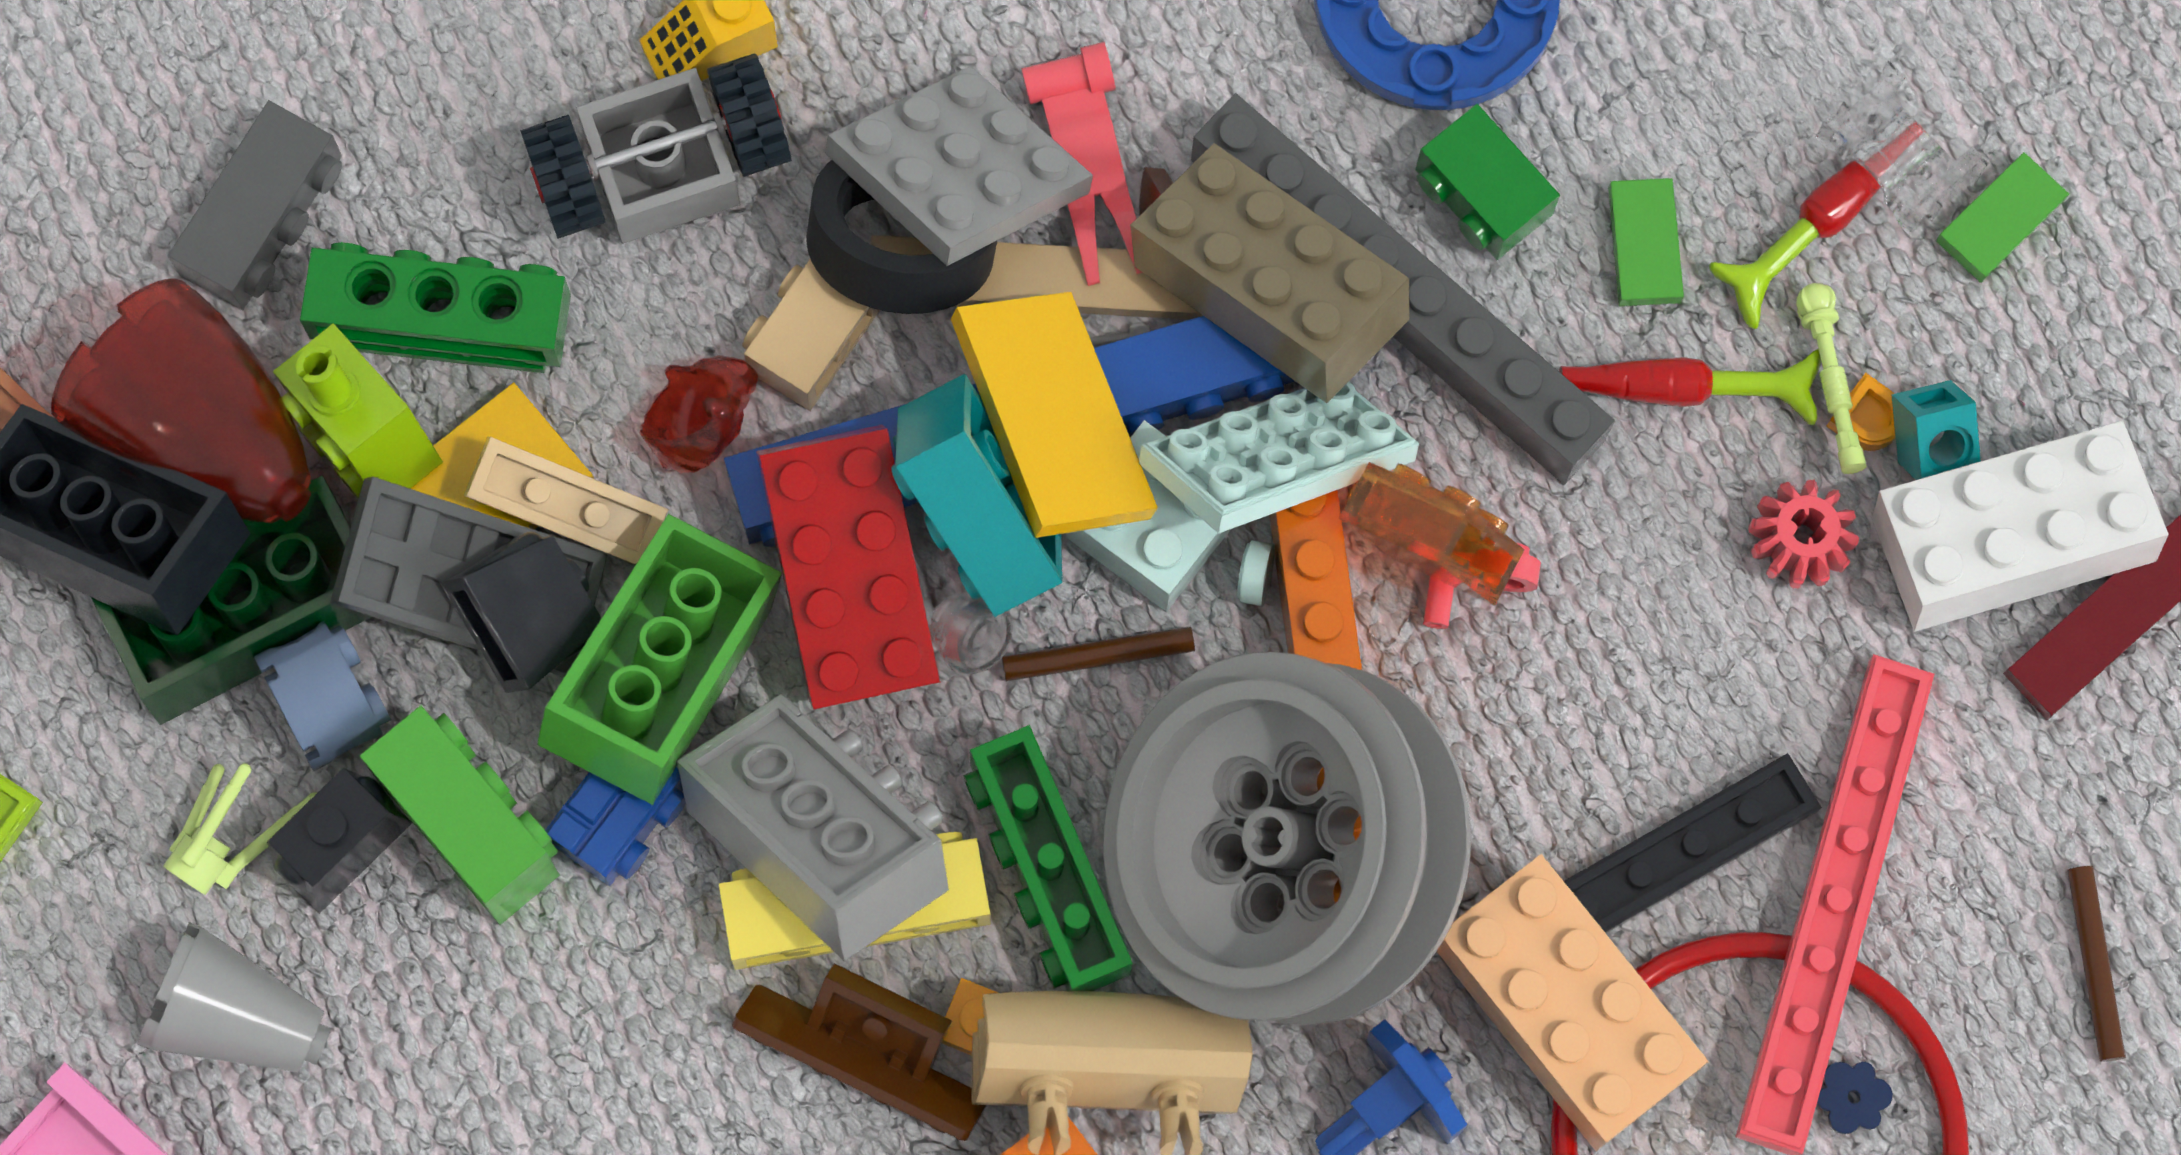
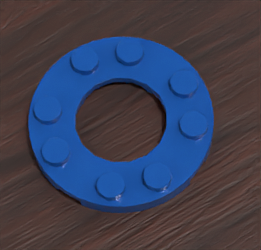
(1434, 73)

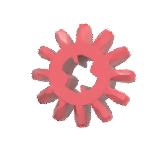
(1824, 547)

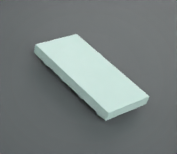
(1275, 455)

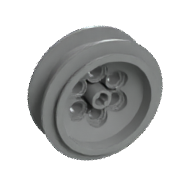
(1193, 802)

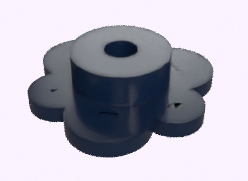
(1871, 1093)

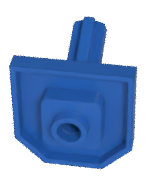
(1412, 1084)

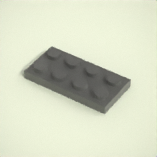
(413, 541)

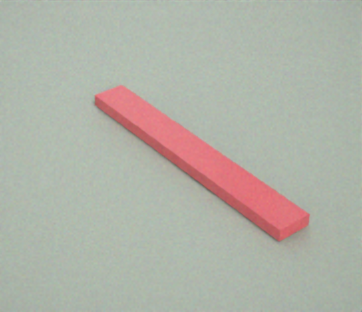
(1835, 907)

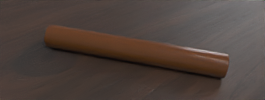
(1098, 653)
(2096, 964)

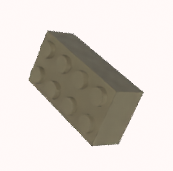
(1270, 272)

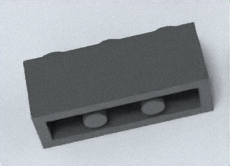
(257, 206)

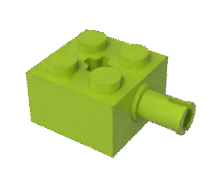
(353, 414)

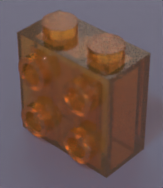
(1433, 530)

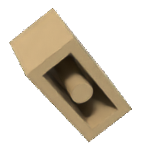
(805, 336)

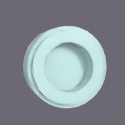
(1256, 572)

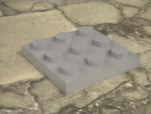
(958, 165)

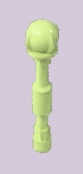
(1817, 313)

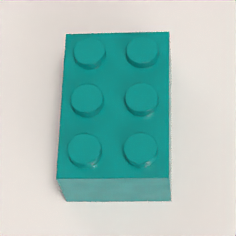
(971, 504)

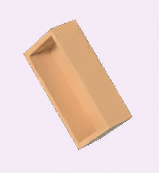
(1569, 1002)

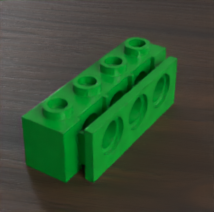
(462, 333)

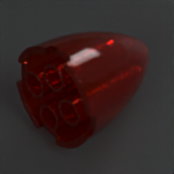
(188, 397)

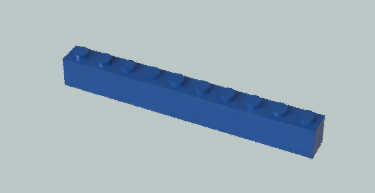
(1151, 376)

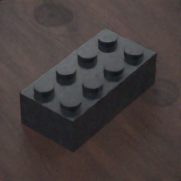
(117, 539)

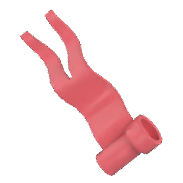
(1082, 125)

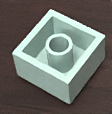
(1157, 553)

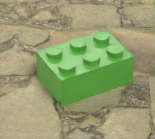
(463, 812)

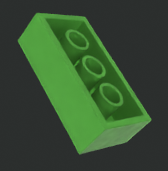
(659, 659)

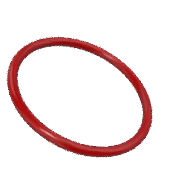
(1863, 979)

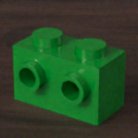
(1485, 183)

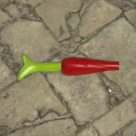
(1821, 216)
(1691, 382)

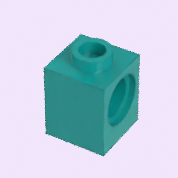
(1924, 414)

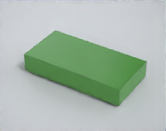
(2002, 217)
(1645, 242)

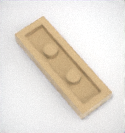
(564, 501)

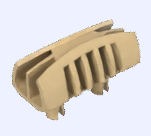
(1108, 1055)

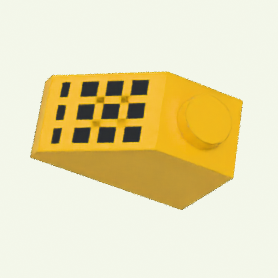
(708, 35)

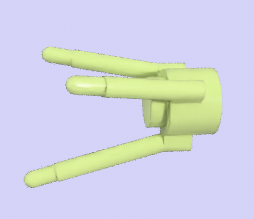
(200, 856)

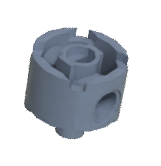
(322, 694)

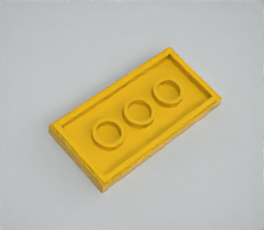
(1053, 414)

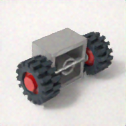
(658, 151)

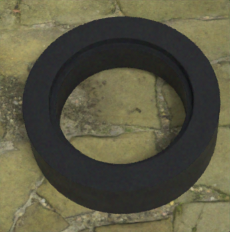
(878, 276)

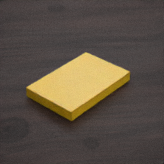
(506, 418)

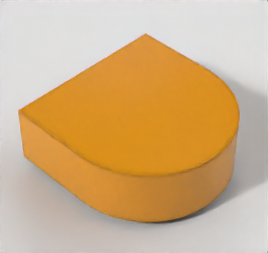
(1871, 414)

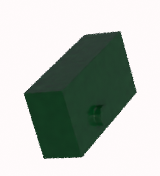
(262, 600)

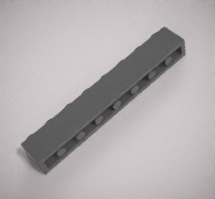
(1445, 323)

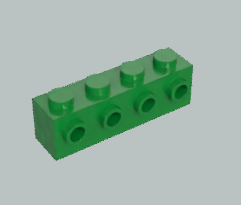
(1049, 861)

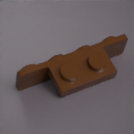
(867, 1042)

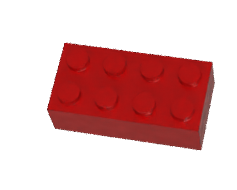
(848, 566)

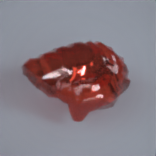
(698, 412)

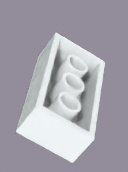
(2019, 525)

